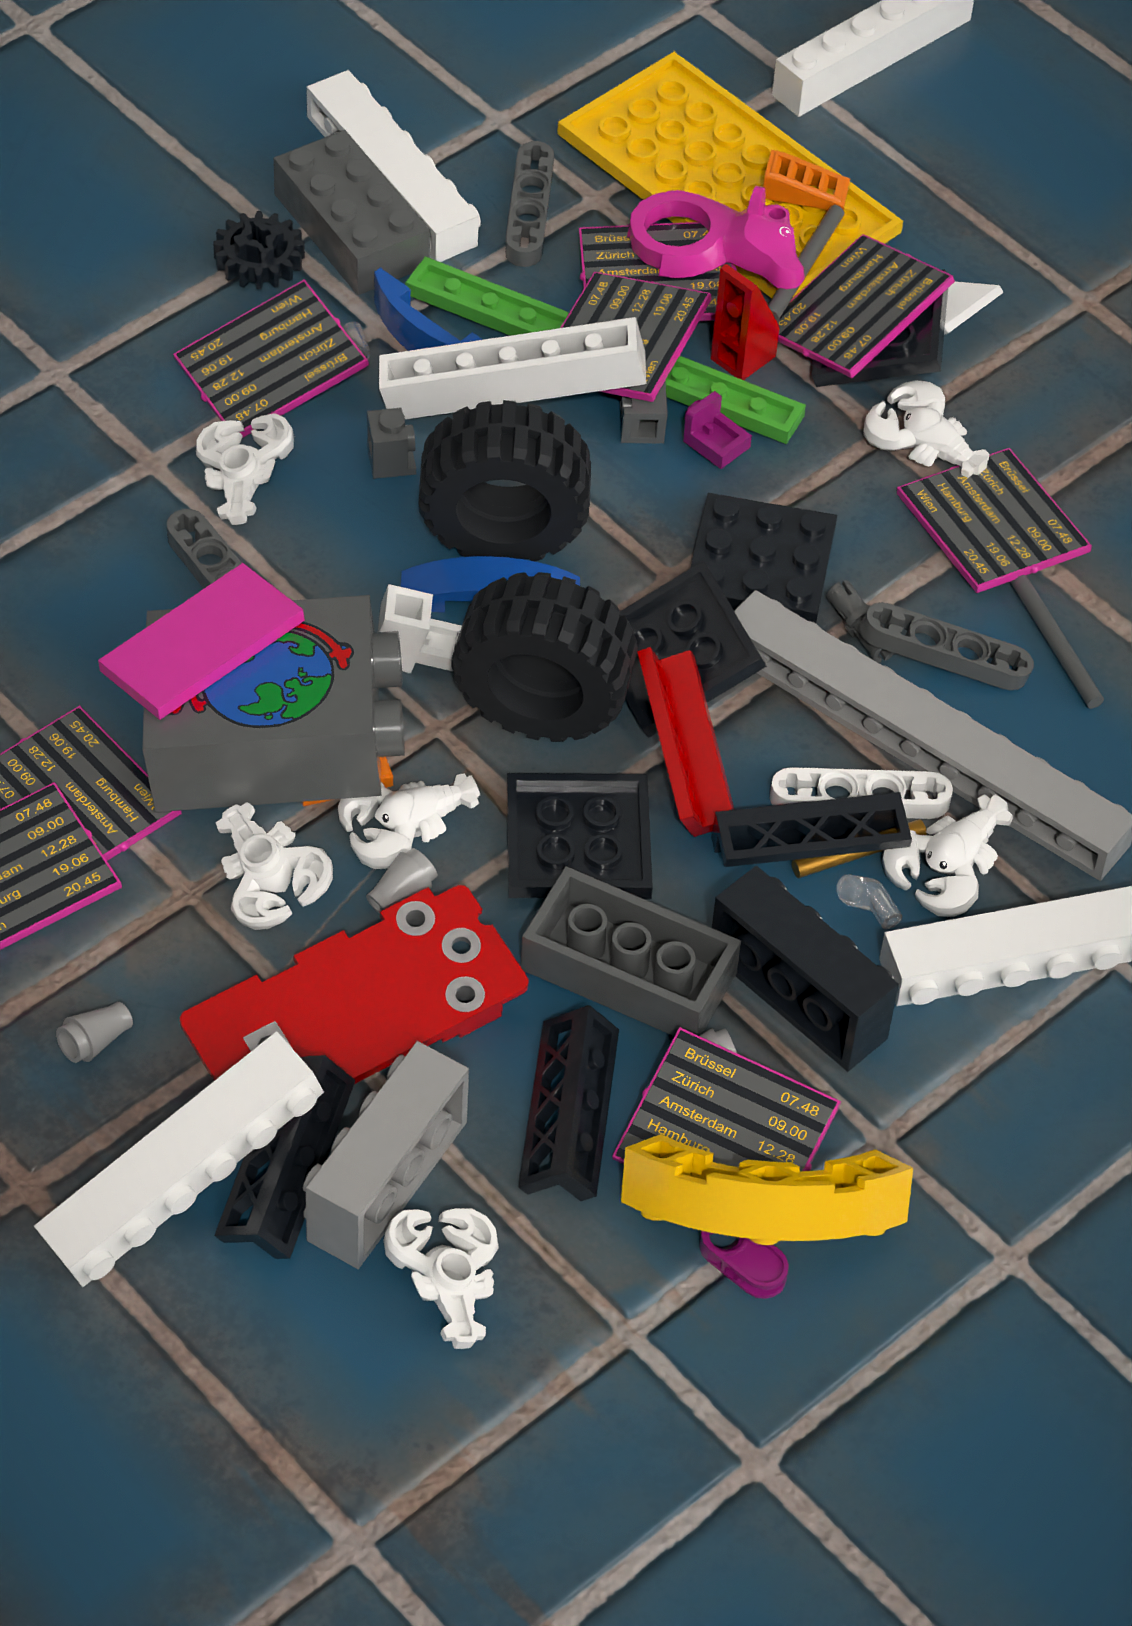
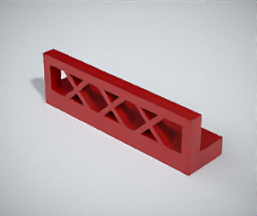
(686, 738)

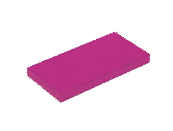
(201, 641)

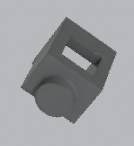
(643, 419)
(390, 443)

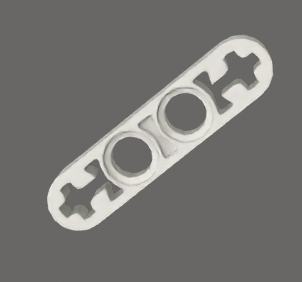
(862, 783)

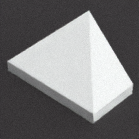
(967, 299)

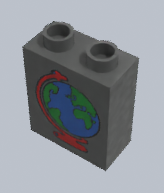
(286, 721)

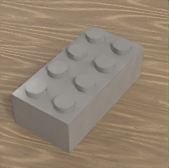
(385, 1153)

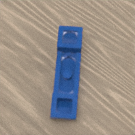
(403, 321)
(465, 576)

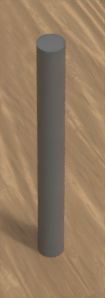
(808, 256)
(1057, 641)

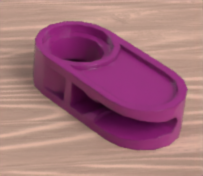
(751, 1266)

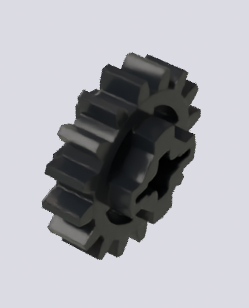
(259, 250)

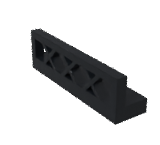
(810, 829)
(582, 1100)
(292, 1154)

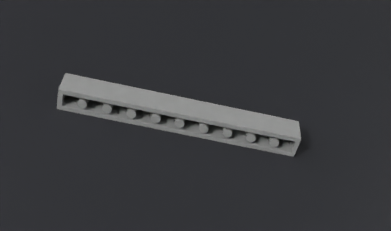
(936, 737)

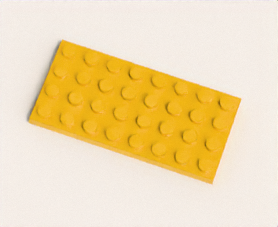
(693, 136)

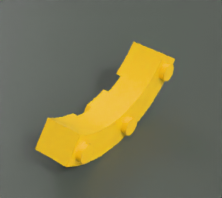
(764, 1197)

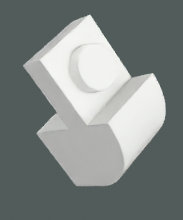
(421, 638)

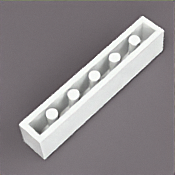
(862, 48)
(347, 105)
(514, 368)
(1010, 946)
(180, 1159)

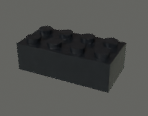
(806, 968)

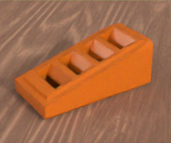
(791, 178)

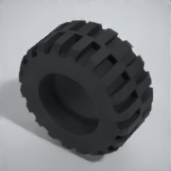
(505, 445)
(544, 657)

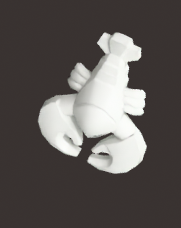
(923, 429)
(242, 465)
(408, 813)
(950, 852)
(269, 868)
(447, 1272)

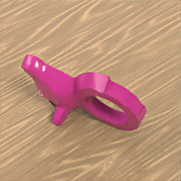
(752, 239)

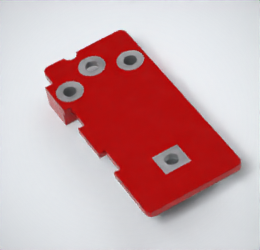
(370, 992)

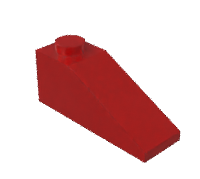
(743, 326)

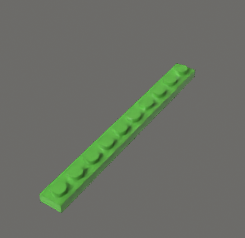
(519, 314)

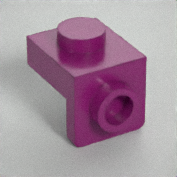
(714, 433)

